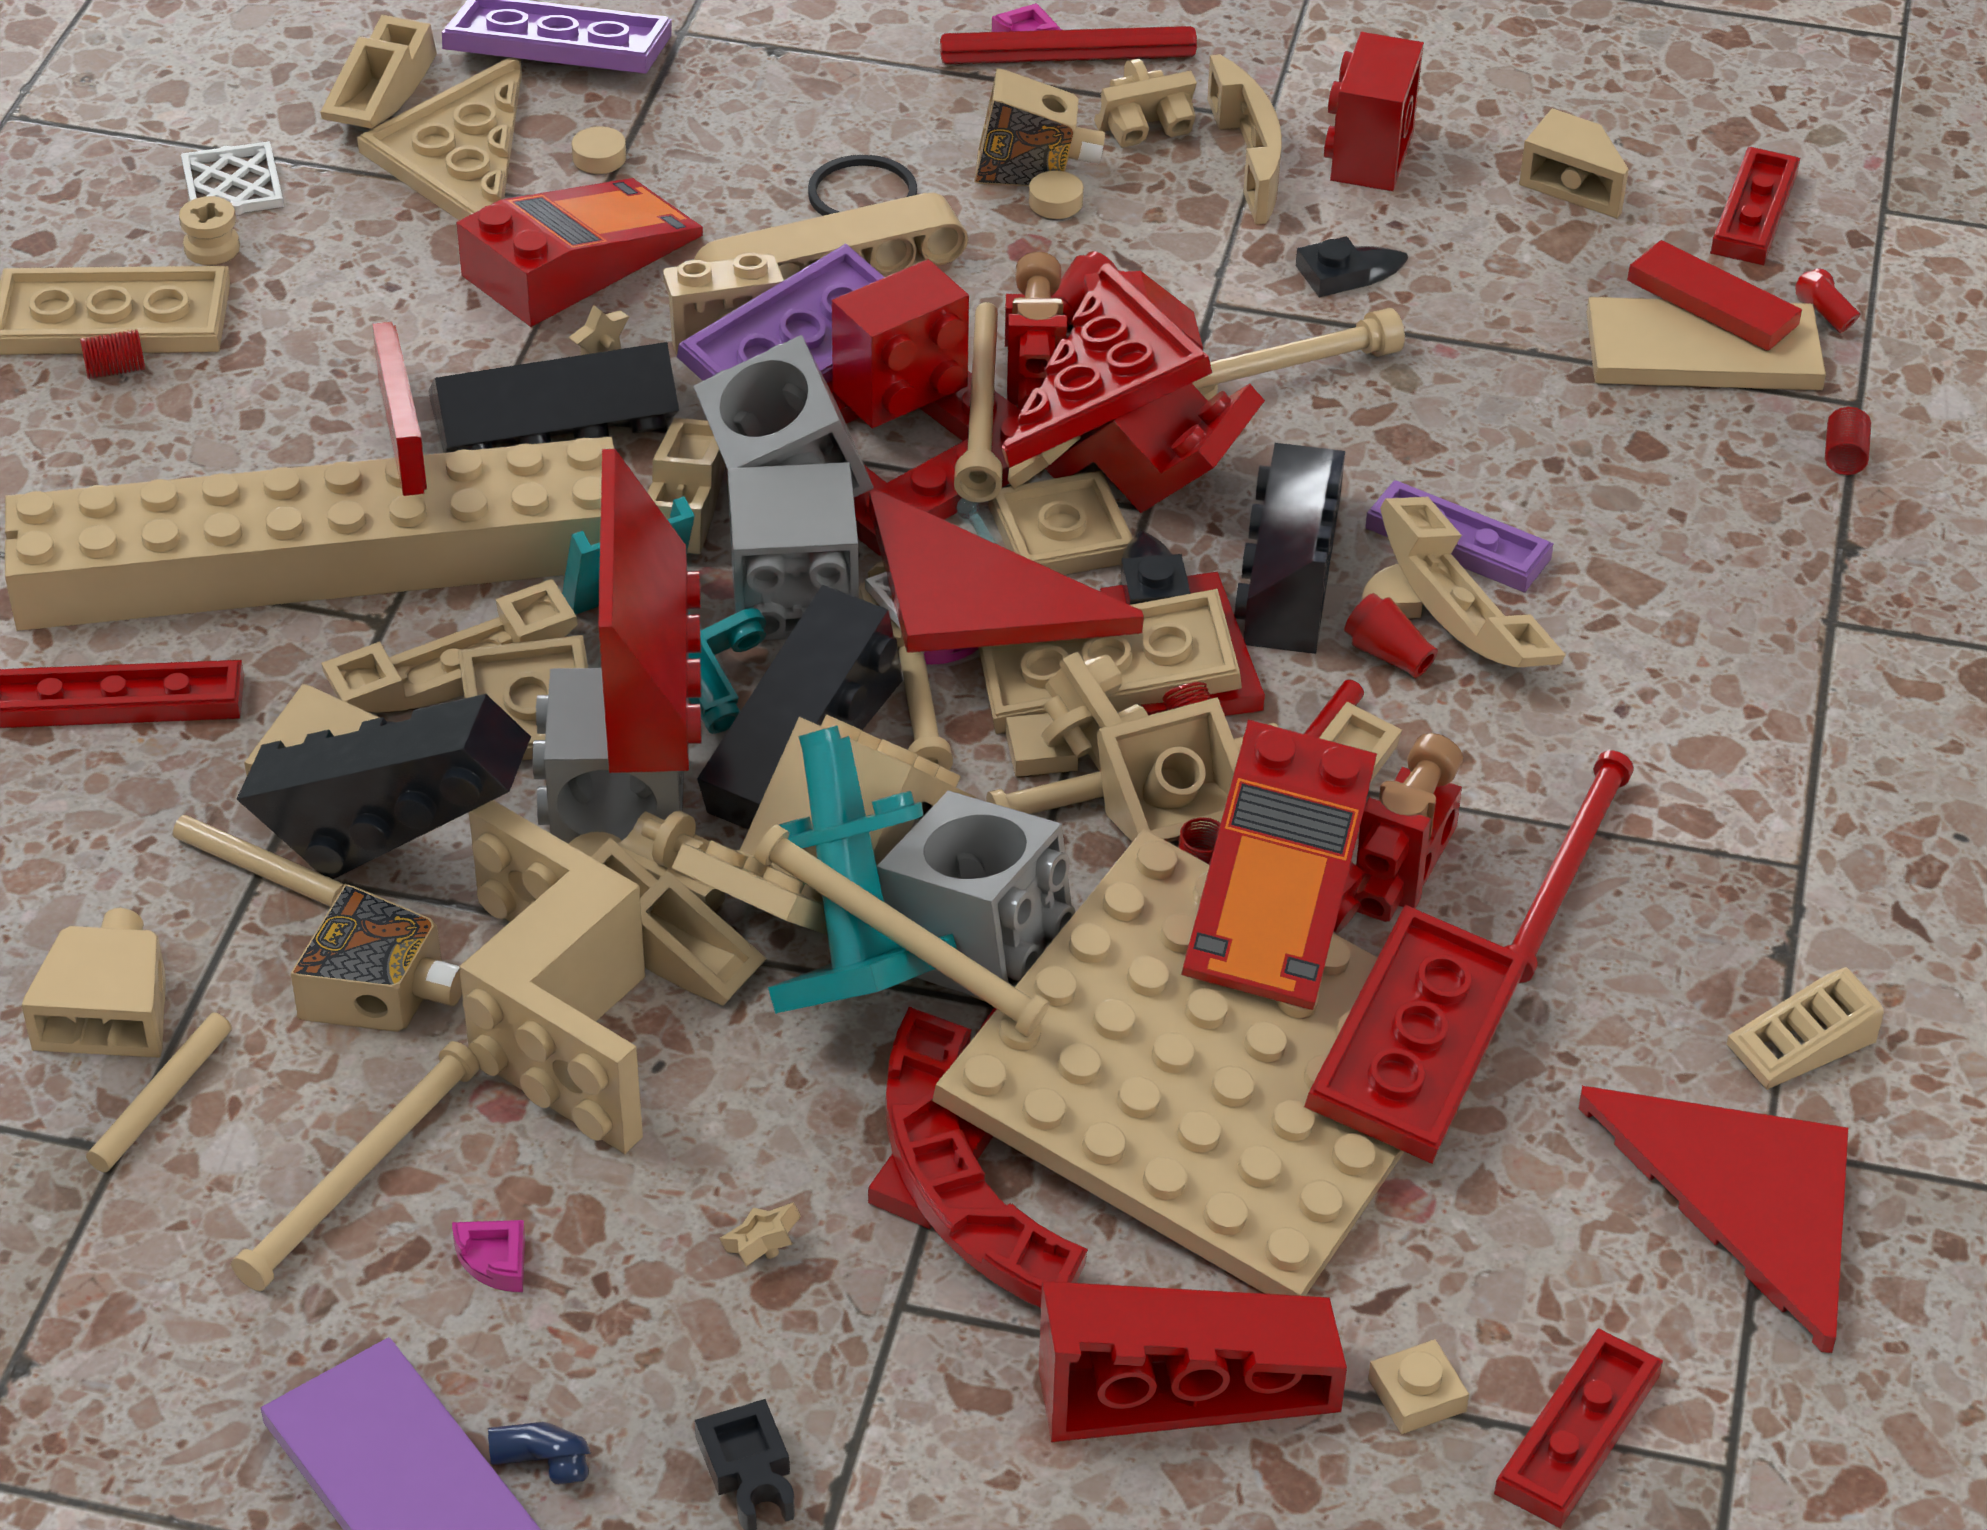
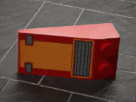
(567, 244)
(1279, 865)

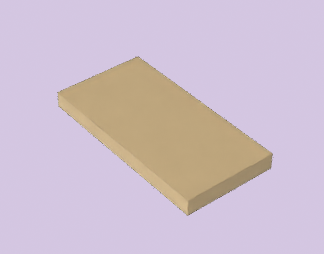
(169, 306)
(1667, 346)
(1180, 644)

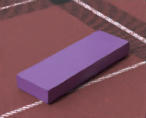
(1485, 543)

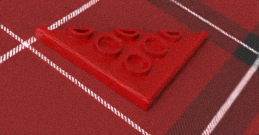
(1108, 366)
(974, 593)
(1748, 1182)

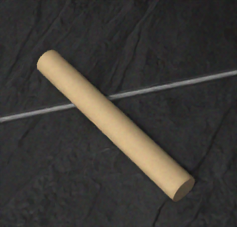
(257, 860)
(158, 1092)

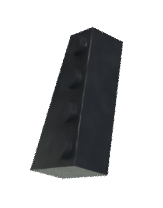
(832, 664)
(385, 784)

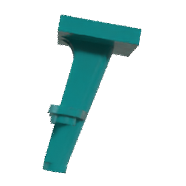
(739, 631)
(860, 955)

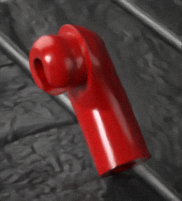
(1819, 289)

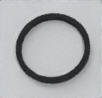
(855, 160)

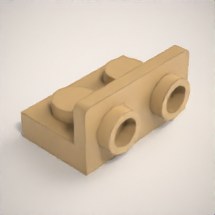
(710, 290)

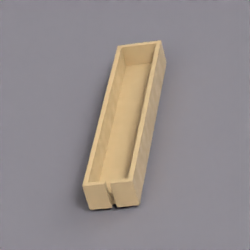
(298, 534)

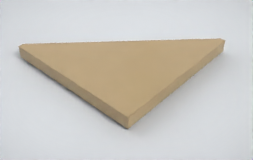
(454, 143)

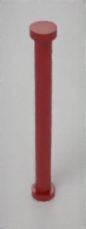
(1611, 772)

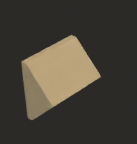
(1167, 769)

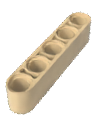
(883, 234)

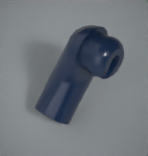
(541, 1441)

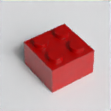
(1374, 110)
(900, 343)

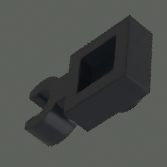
(747, 1456)

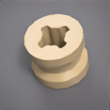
(209, 230)

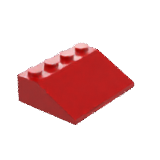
(646, 629)

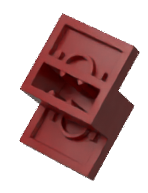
(1162, 442)

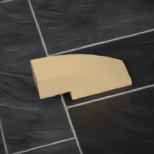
(381, 72)
(690, 467)
(684, 935)

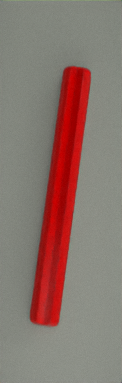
(1068, 45)

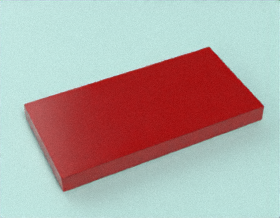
(1417, 1034)

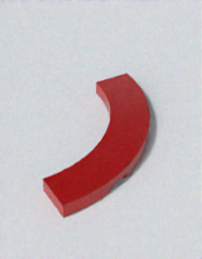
(948, 1178)

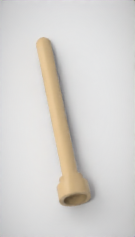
(1378, 334)
(978, 469)

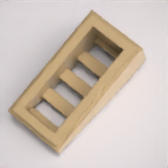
(1837, 1000)

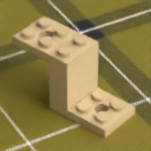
(881, 772)
(554, 974)

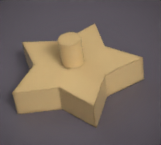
(600, 331)
(762, 1233)

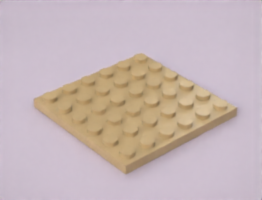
(1176, 1087)

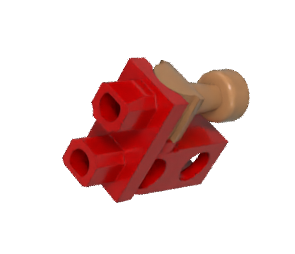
(1033, 324)
(1408, 827)

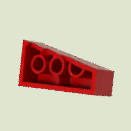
(1182, 1358)

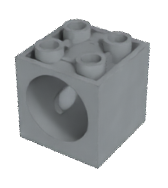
(779, 414)
(790, 537)
(574, 761)
(984, 877)

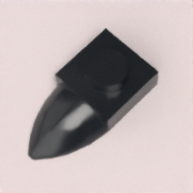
(1340, 266)
(1151, 571)

